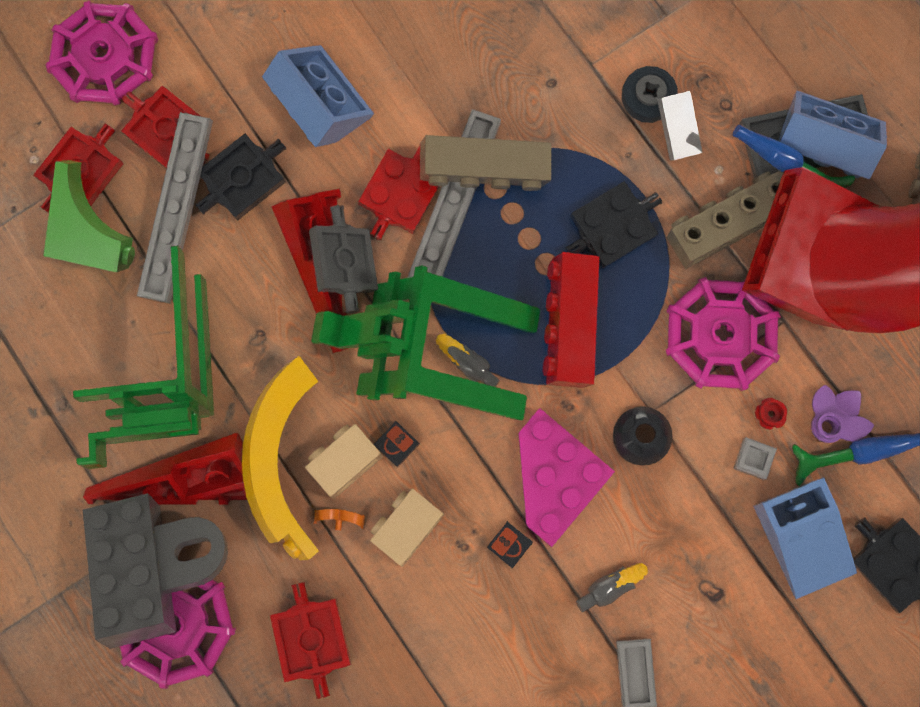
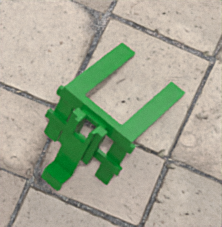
(410, 302)
(189, 404)

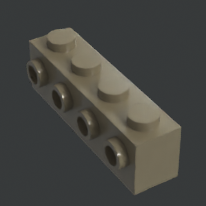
(485, 162)
(724, 222)

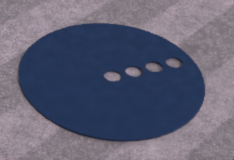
(492, 260)

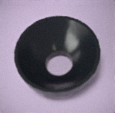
(630, 447)

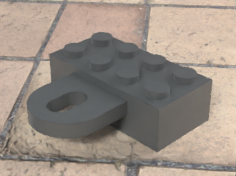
(138, 567)

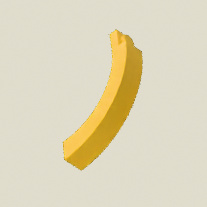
(261, 458)

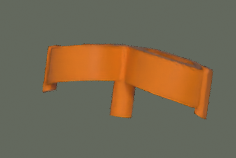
(339, 515)

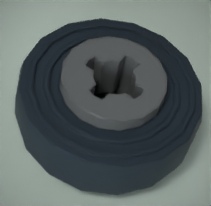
(643, 104)

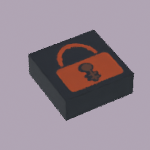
(396, 444)
(509, 544)

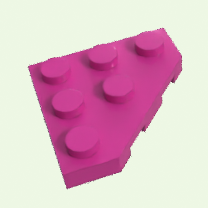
(556, 476)

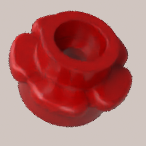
(777, 408)

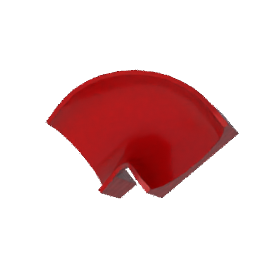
(838, 257)

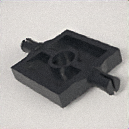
(241, 176)
(614, 224)
(891, 562)

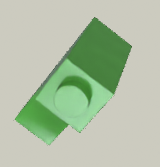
(76, 231)

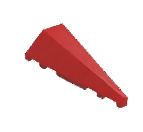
(295, 220)
(183, 479)

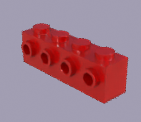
(571, 320)

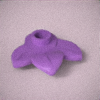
(841, 413)

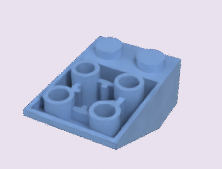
(807, 537)

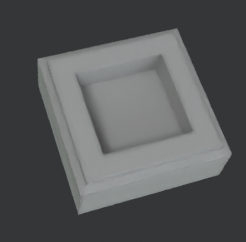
(755, 458)

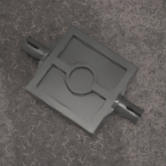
(343, 259)

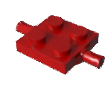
(155, 123)
(97, 163)
(397, 193)
(310, 640)

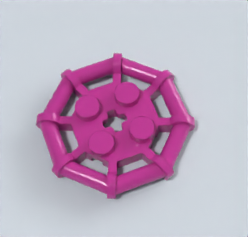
(109, 67)
(710, 347)
(187, 640)

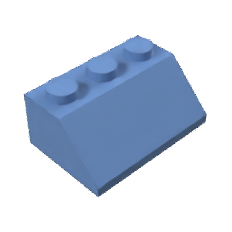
(316, 94)
(834, 135)

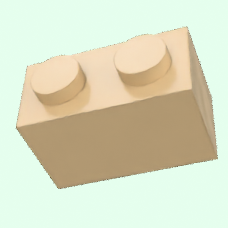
(343, 460)
(406, 526)

